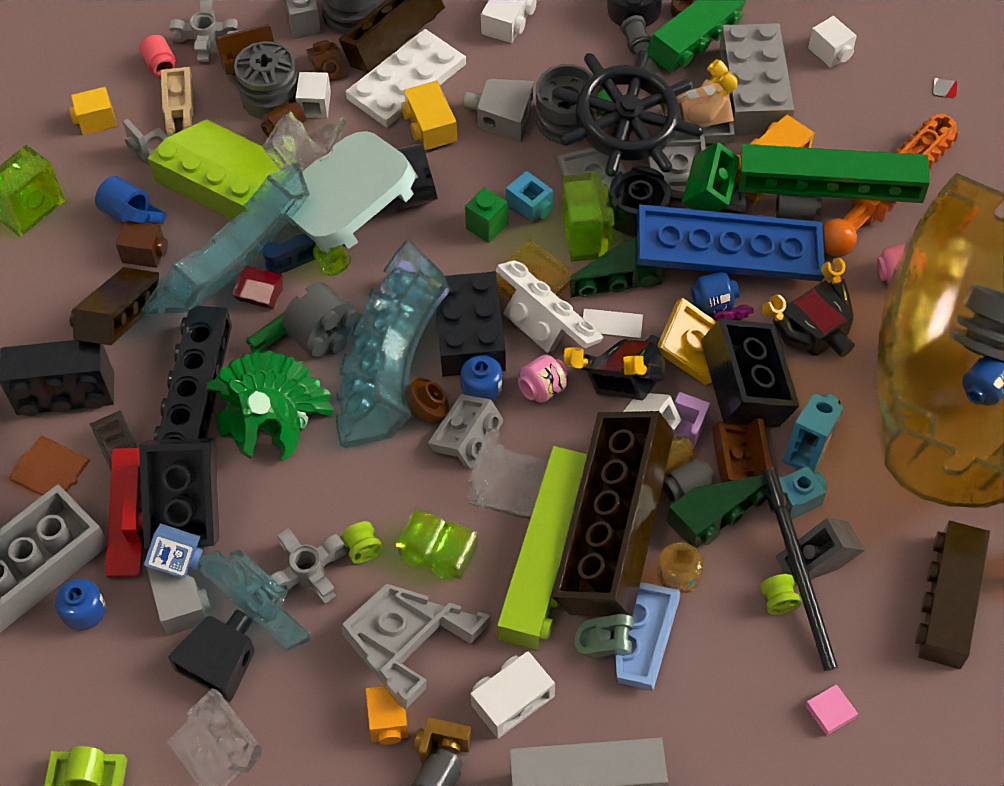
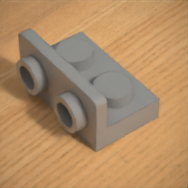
(465, 428)

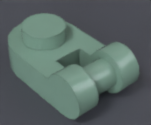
(594, 636)

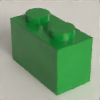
(711, 179)

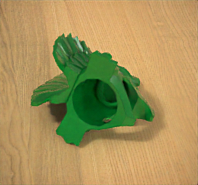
(269, 396)

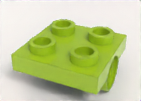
(85, 768)

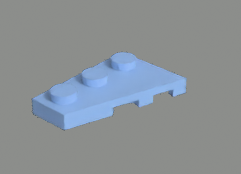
(650, 632)

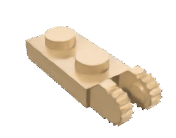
(177, 97)

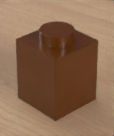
(141, 244)

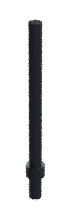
(780, 505)

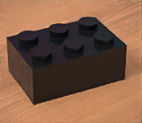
(470, 322)
(749, 372)
(56, 376)
(180, 488)

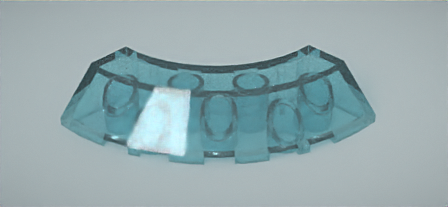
(233, 247)
(385, 347)

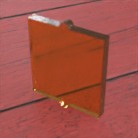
(49, 465)

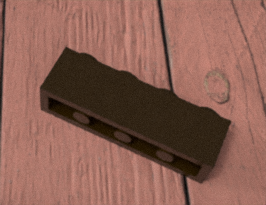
(386, 30)
(113, 306)
(953, 594)

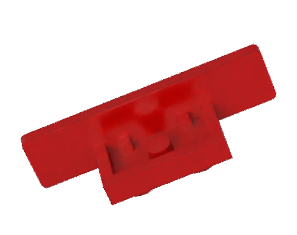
(125, 516)

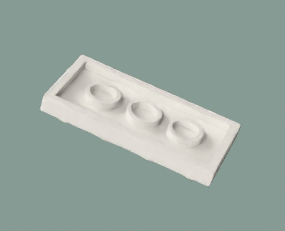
(414, 64)

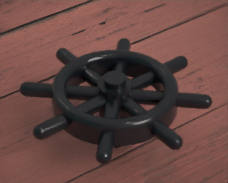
(627, 113)

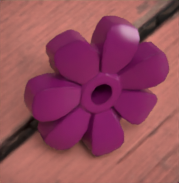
(735, 314)

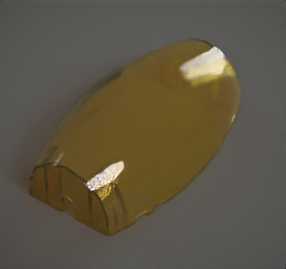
(925, 423)

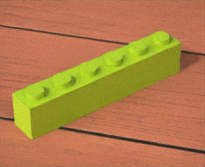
(529, 596)

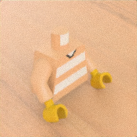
(711, 101)

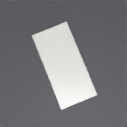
(615, 322)

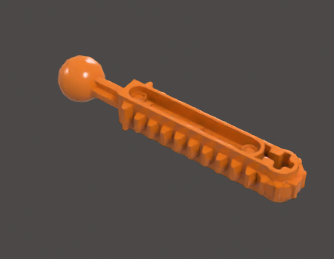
(931, 140)

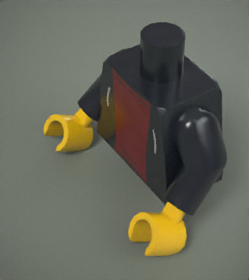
(817, 317)
(624, 370)

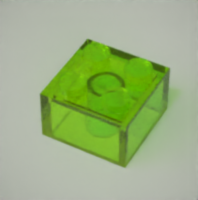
(27, 190)
(586, 216)

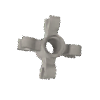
(202, 29)
(300, 554)

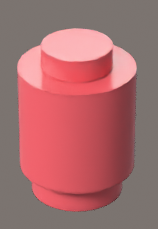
(157, 54)

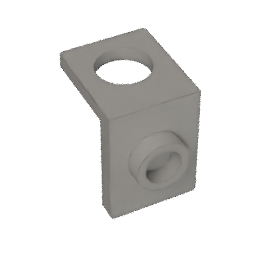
(138, 143)

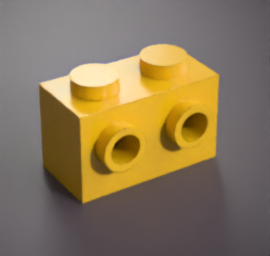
(430, 115)

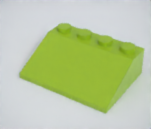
(212, 167)

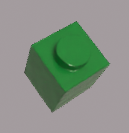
(486, 214)

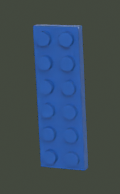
(730, 243)

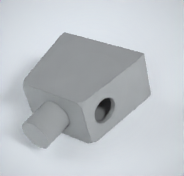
(502, 106)

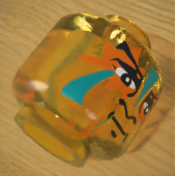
(680, 567)

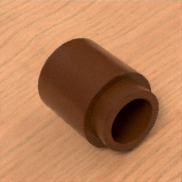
(272, 117)

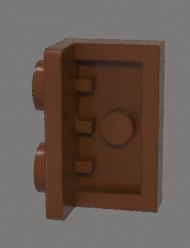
(232, 44)
(741, 450)

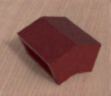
(258, 287)

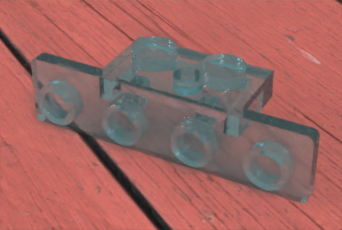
(254, 594)

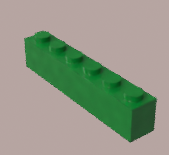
(833, 173)

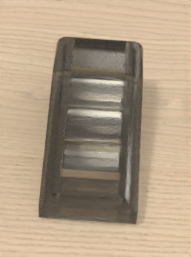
(108, 424)

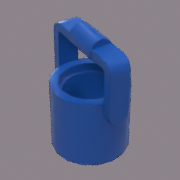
(126, 202)

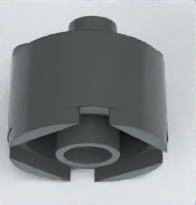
(320, 320)

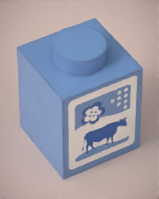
(173, 551)

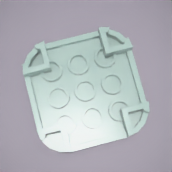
(351, 188)

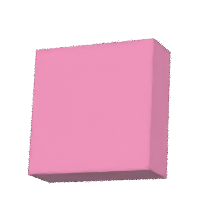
(831, 709)

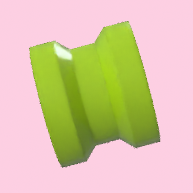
(361, 542)
(780, 594)

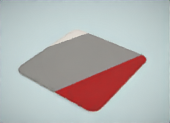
(945, 87)

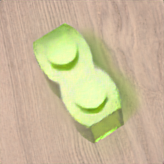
(437, 544)

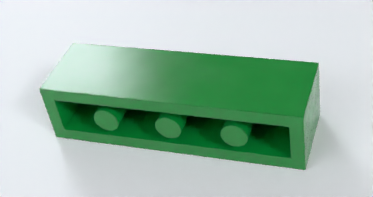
(693, 31)

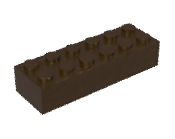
(614, 514)

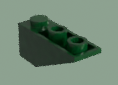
(614, 272)
(709, 508)

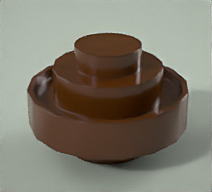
(426, 400)

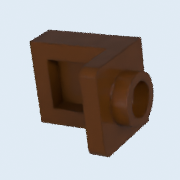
(327, 59)

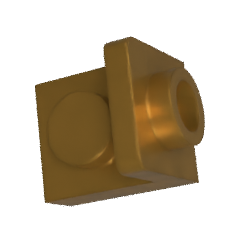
(444, 734)

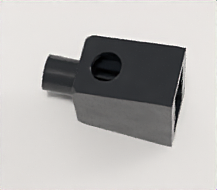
(216, 654)

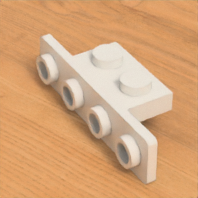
(541, 312)

